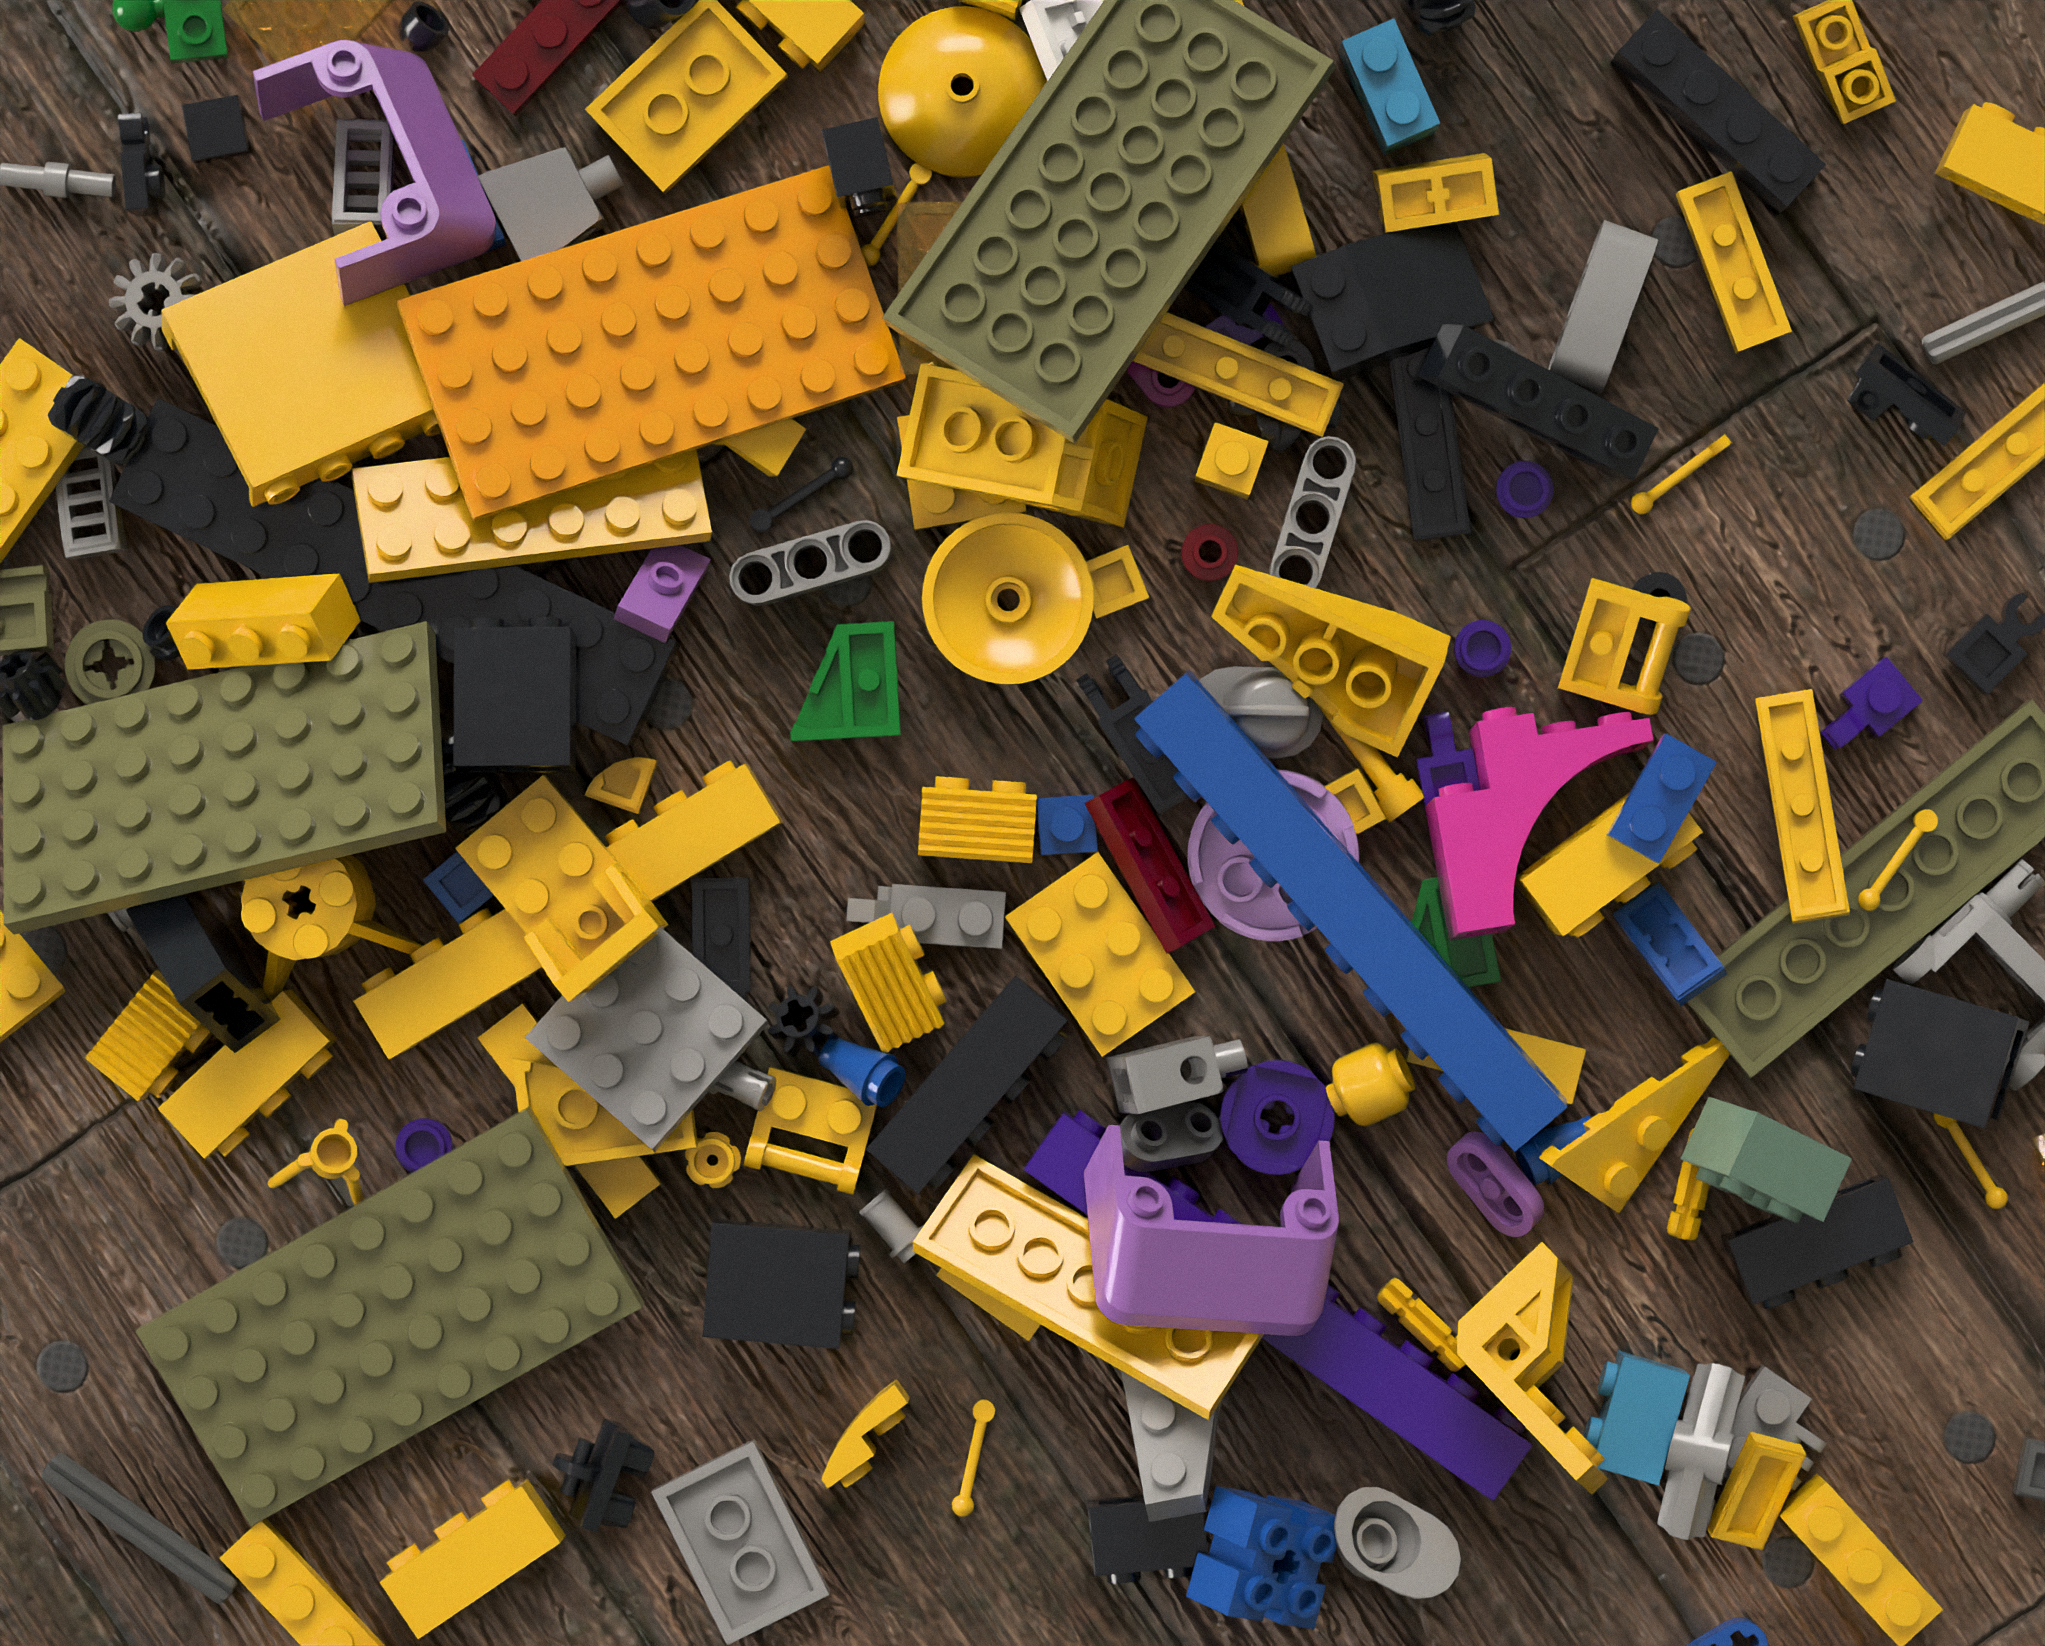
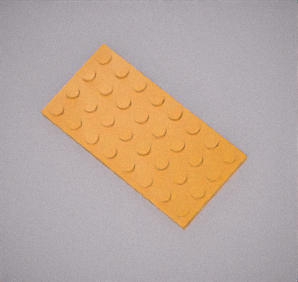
(650, 342)

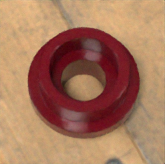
(1200, 568)

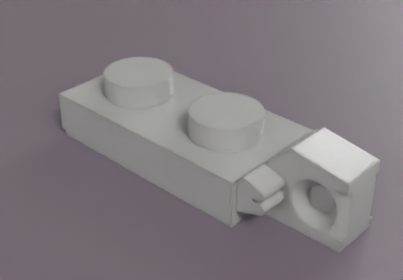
(938, 913)

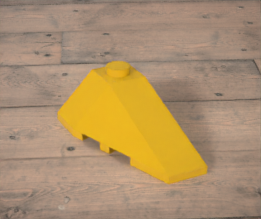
(1346, 655)

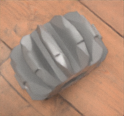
(139, 297)

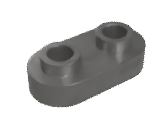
(1173, 1136)

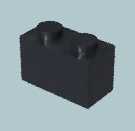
(860, 166)
(1129, 1544)

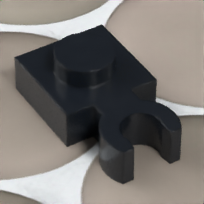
(141, 178)
(1991, 649)

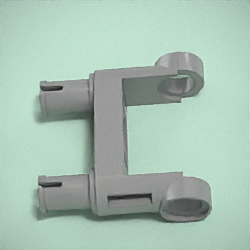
(1989, 923)

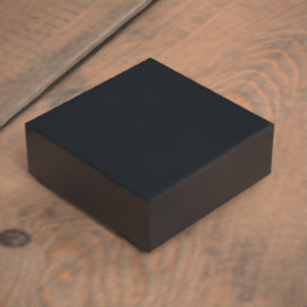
(216, 129)

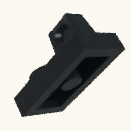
(1889, 381)

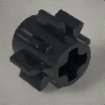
(29, 685)
(817, 1024)

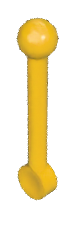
(919, 177)
(1643, 502)
(1923, 821)
(1995, 1196)
(983, 1412)

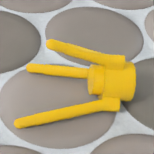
(330, 1157)

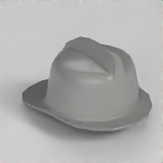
(1266, 708)
(1395, 1544)

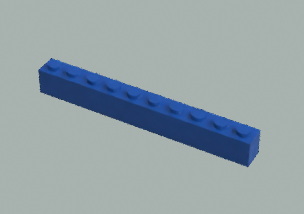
(1351, 911)

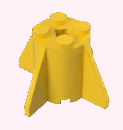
(341, 916)

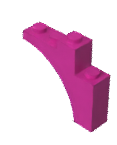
(1483, 831)

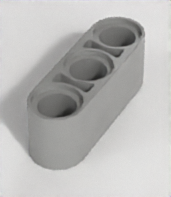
(1602, 306)
(1326, 493)
(782, 563)

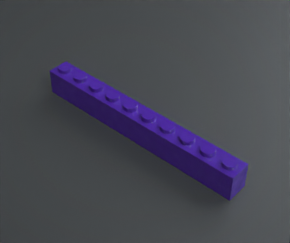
(1341, 1347)

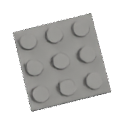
(650, 1037)

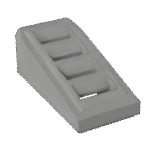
(365, 206)
(115, 538)

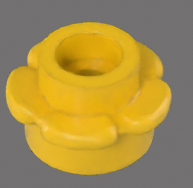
(719, 1174)

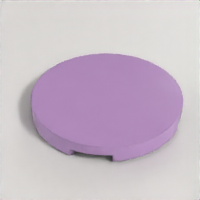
(1234, 889)

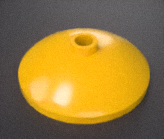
(930, 121)
(997, 556)

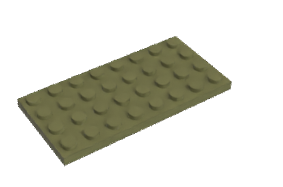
(1107, 201)
(221, 779)
(390, 1316)

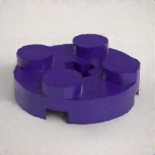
(1258, 1089)

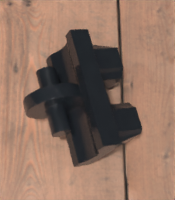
(594, 1471)

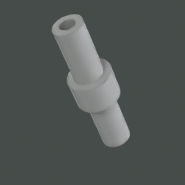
(57, 179)

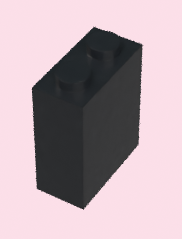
(514, 697)
(205, 968)
(1939, 1054)
(780, 1283)

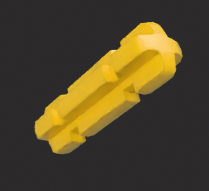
(1690, 1198)
(1421, 1322)

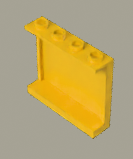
(299, 374)

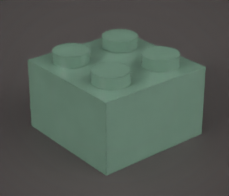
(1764, 1162)

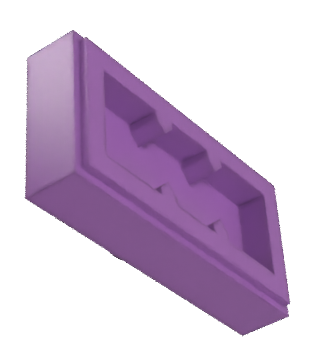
(661, 590)

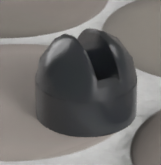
(423, 26)

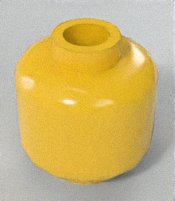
(1370, 1084)

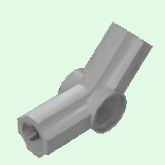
(1700, 1451)

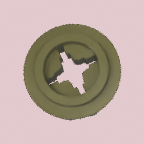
(90, 647)

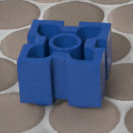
(1264, 1558)

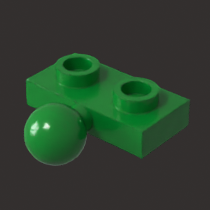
(192, 26)

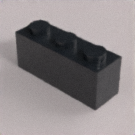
(1783, 1255)

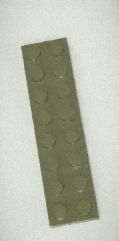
(1796, 974)

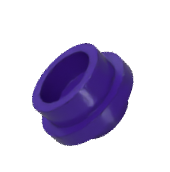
(1524, 489)
(1482, 648)
(422, 1142)

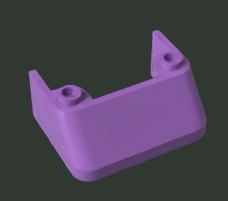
(427, 223)
(1208, 1272)

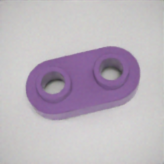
(1495, 1184)

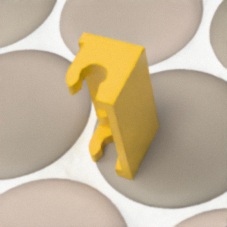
(1436, 192)

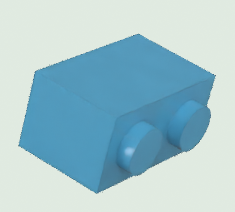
(1388, 86)
(1637, 1415)

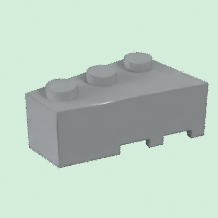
(1171, 1451)

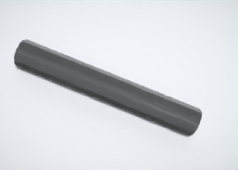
(140, 1528)

